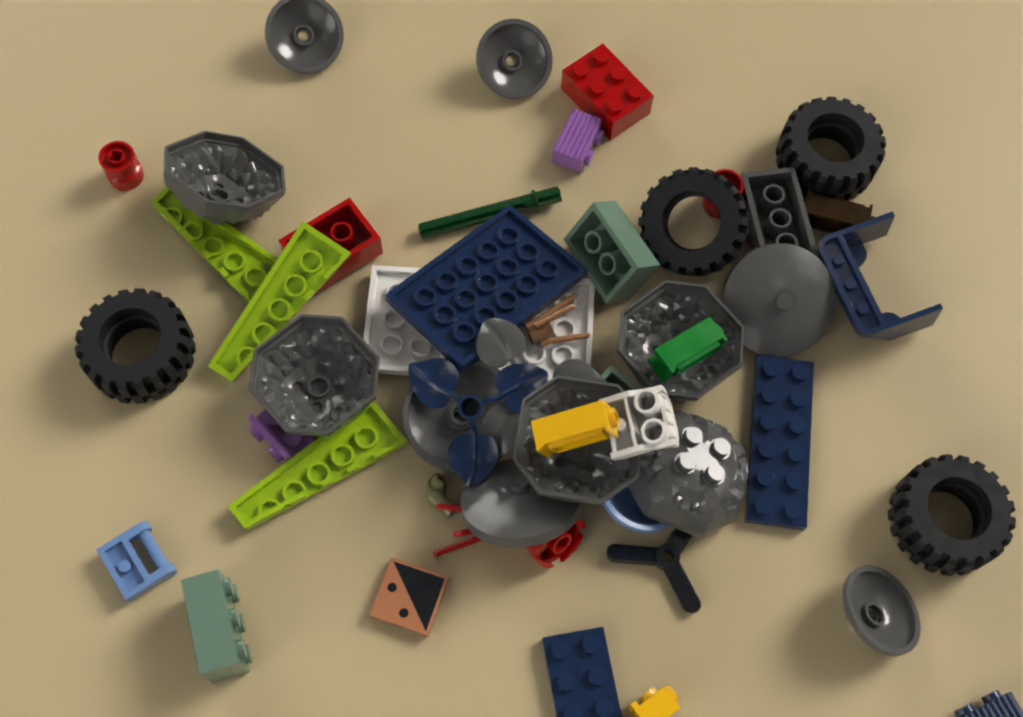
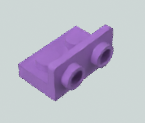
(282, 445)

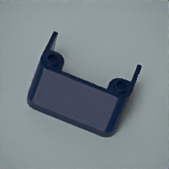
(843, 255)

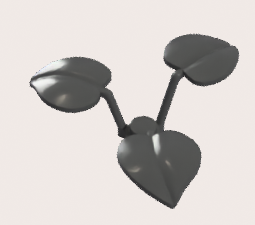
(496, 345)

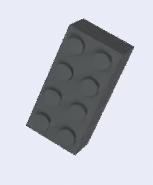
(776, 209)

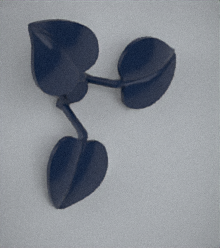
(473, 455)

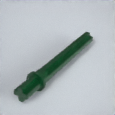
(482, 214)

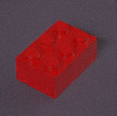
(607, 90)
(350, 230)

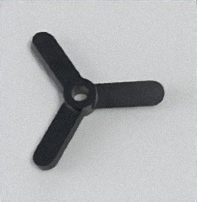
(673, 569)

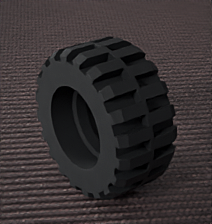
(847, 126)
(667, 195)
(117, 318)
(980, 494)

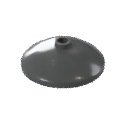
(314, 19)
(526, 48)
(881, 611)

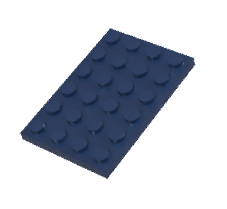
(493, 272)

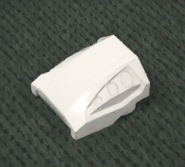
(645, 422)

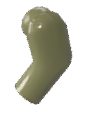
(437, 493)

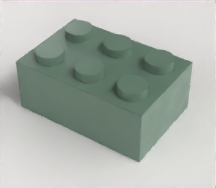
(611, 251)
(216, 626)

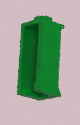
(687, 349)

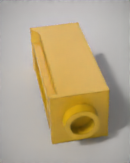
(575, 428)

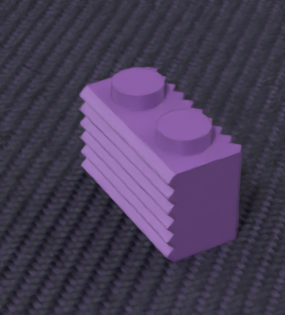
(577, 141)

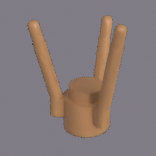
(539, 328)

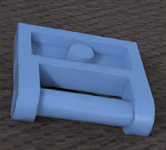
(127, 566)

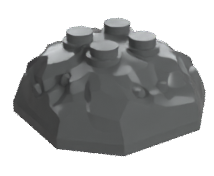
(223, 177)
(666, 314)
(314, 375)
(580, 473)
(695, 484)

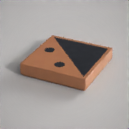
(409, 597)

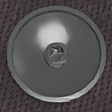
(780, 298)
(433, 429)
(511, 512)

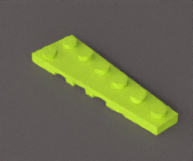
(222, 246)
(292, 281)
(320, 467)

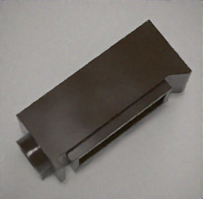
(834, 214)

